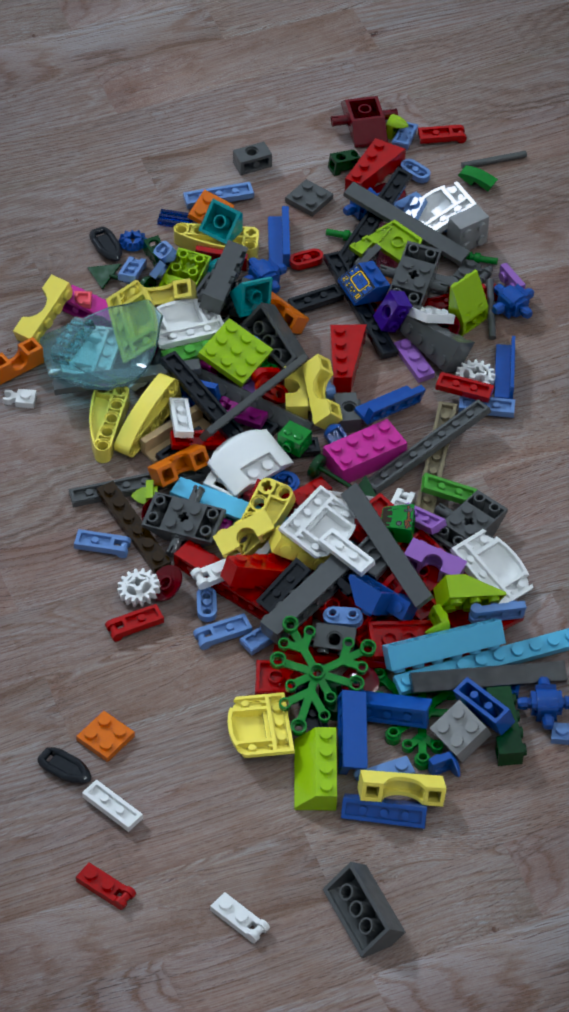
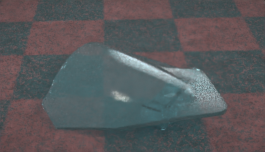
(105, 347)

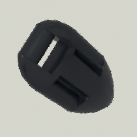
(106, 244)
(64, 765)

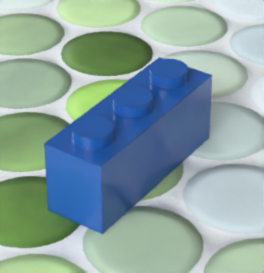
(484, 706)

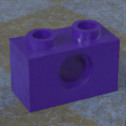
(392, 311)

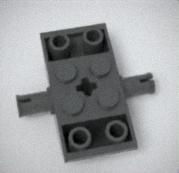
(416, 273)
(469, 518)
(183, 519)

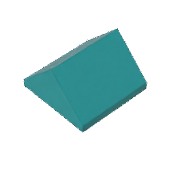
(222, 222)
(250, 294)

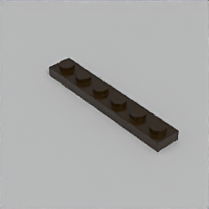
(131, 525)

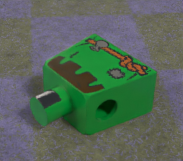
(400, 521)

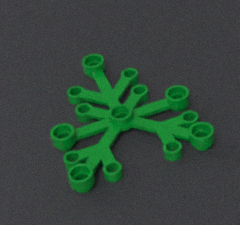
(309, 695)
(422, 739)

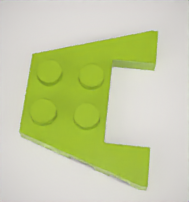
(390, 237)

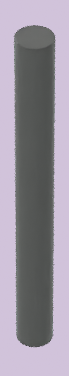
(490, 160)
(491, 316)

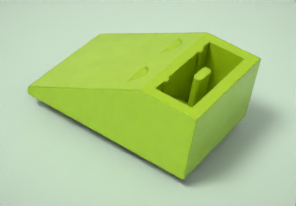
(187, 265)
(468, 302)
(461, 591)

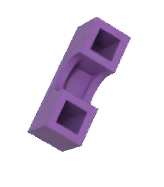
(424, 554)

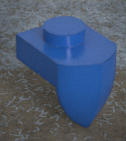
(334, 432)
(444, 762)

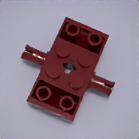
(364, 120)

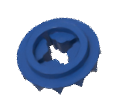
(126, 243)
(284, 476)

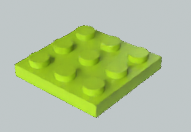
(235, 352)

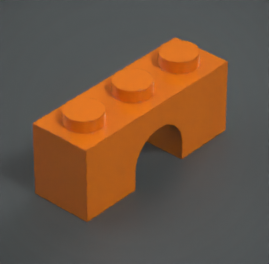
(293, 317)
(27, 357)
(167, 470)

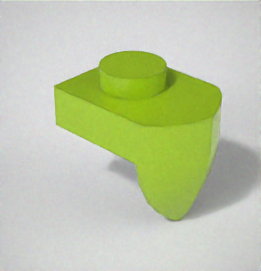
(393, 124)
(145, 493)
(439, 619)

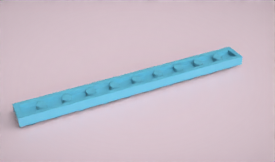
(505, 655)

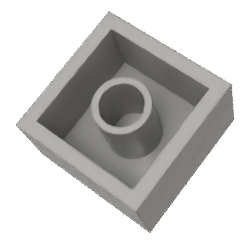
(469, 227)
(460, 731)

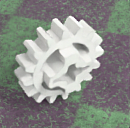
(476, 371)
(138, 587)

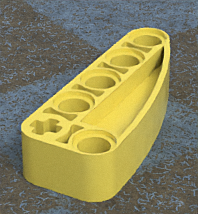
(188, 237)
(147, 414)
(106, 420)
(274, 505)

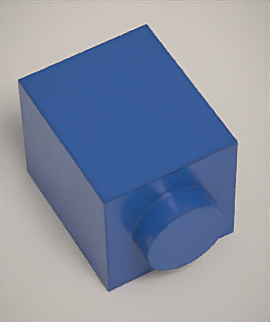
(402, 607)

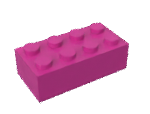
(364, 451)

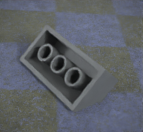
(363, 909)

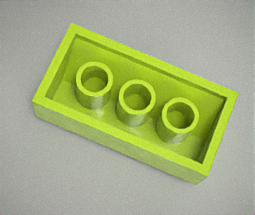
(316, 770)

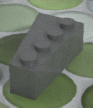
(437, 343)

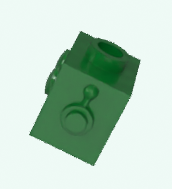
(294, 438)

